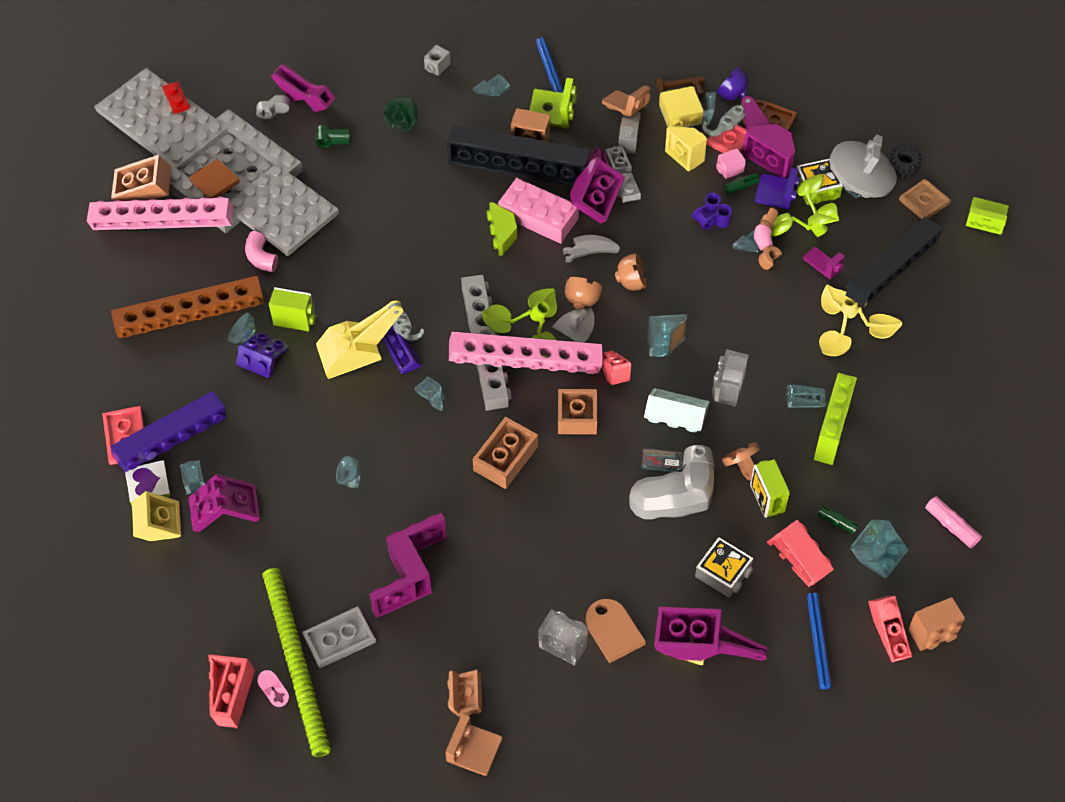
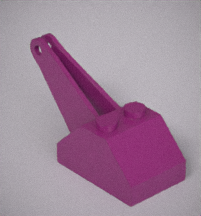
(597, 187)
(699, 634)

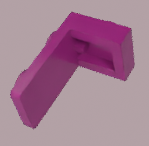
(824, 264)

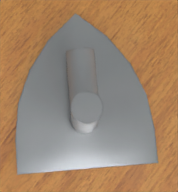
(576, 324)

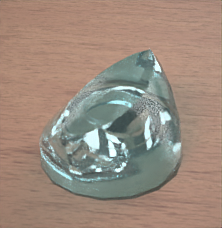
(348, 472)

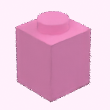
(731, 163)

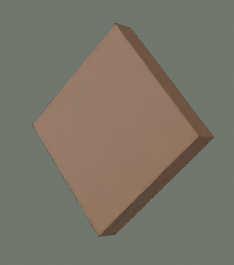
(924, 199)

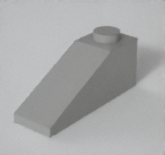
(629, 132)

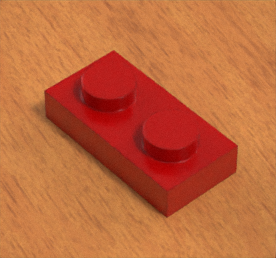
(175, 97)

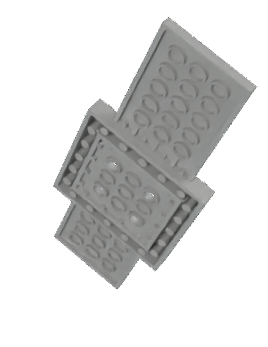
(264, 200)

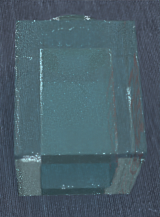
(192, 476)

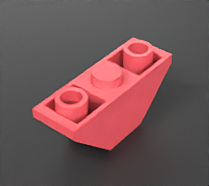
(615, 368)

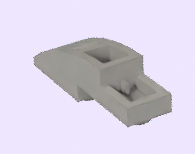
(618, 160)

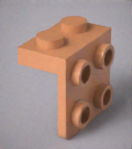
(626, 103)

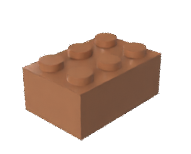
(142, 180)
(505, 452)

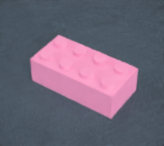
(540, 210)

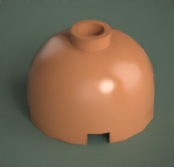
(631, 273)
(581, 292)

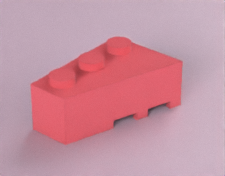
(802, 553)
(229, 688)

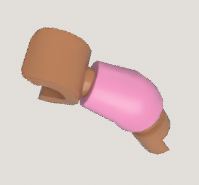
(763, 238)

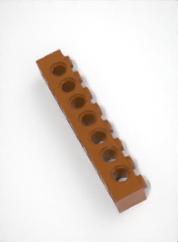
(187, 307)

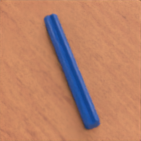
(549, 65)
(819, 641)

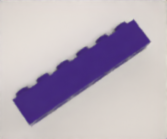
(168, 431)

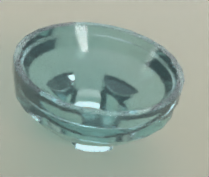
(242, 329)

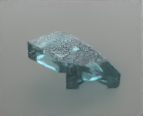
(494, 87)
(746, 243)

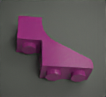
(298, 88)

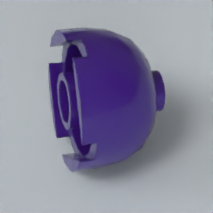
(734, 85)

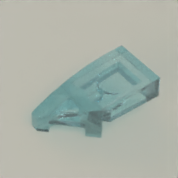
(707, 114)
(432, 391)

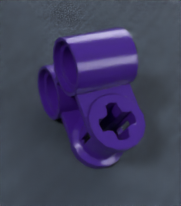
(713, 213)

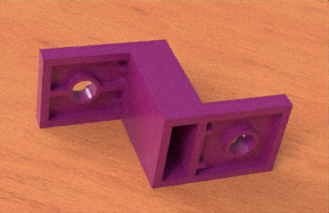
(414, 577)

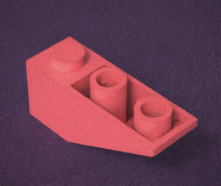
(890, 627)

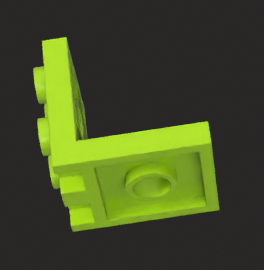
(561, 103)

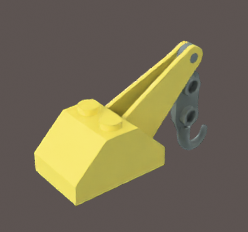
(355, 344)

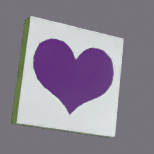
(148, 478)

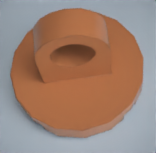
(742, 458)

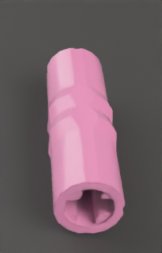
(953, 522)

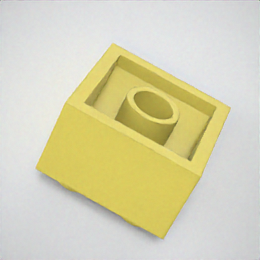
(686, 146)
(155, 517)

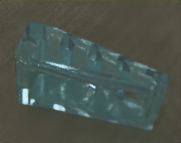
(805, 402)

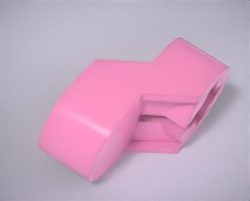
(279, 696)

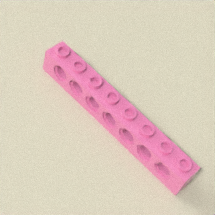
(129, 213)
(533, 347)

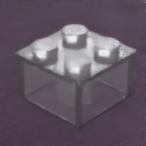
(730, 377)
(563, 637)

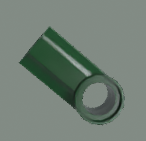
(326, 136)

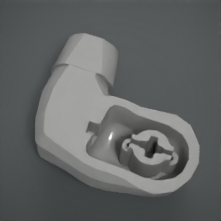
(677, 492)

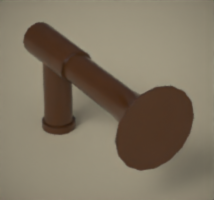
(696, 81)

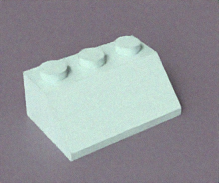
(676, 410)

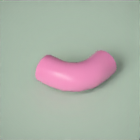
(256, 254)

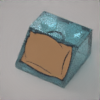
(665, 333)

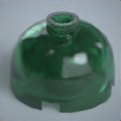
(401, 113)

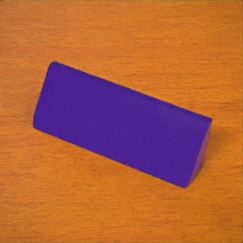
(401, 351)

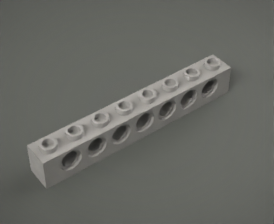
(476, 300)

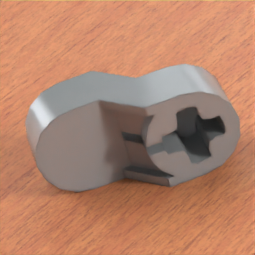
(270, 108)

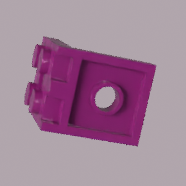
(220, 497)

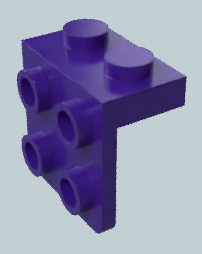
(777, 190)
(259, 354)

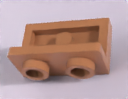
(465, 693)

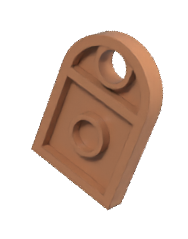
(614, 630)

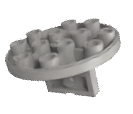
(863, 168)

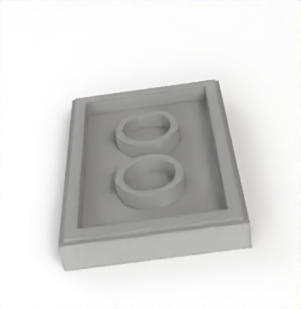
(338, 637)

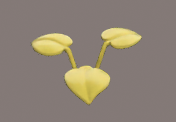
(836, 344)

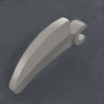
(589, 245)

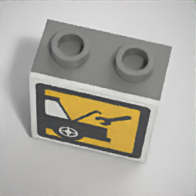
(724, 567)

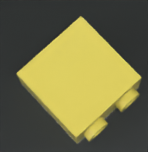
(681, 107)

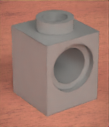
(437, 60)

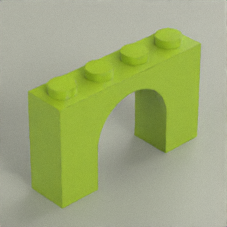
(835, 418)

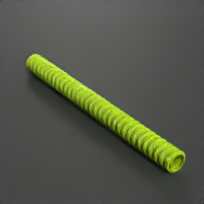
(296, 662)

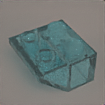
(879, 547)

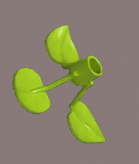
(818, 221)
(542, 304)

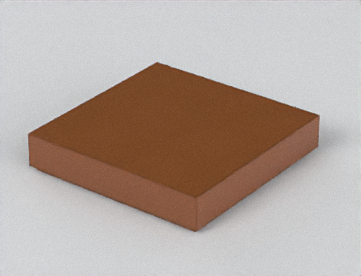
(214, 179)

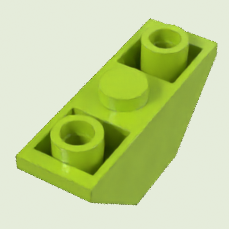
(502, 226)

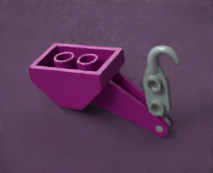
(763, 143)

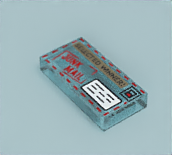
(662, 460)

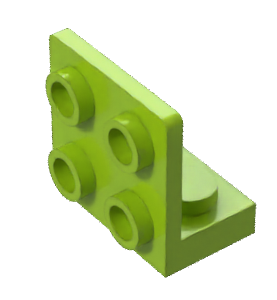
(987, 215)

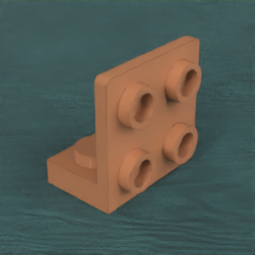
(472, 747)

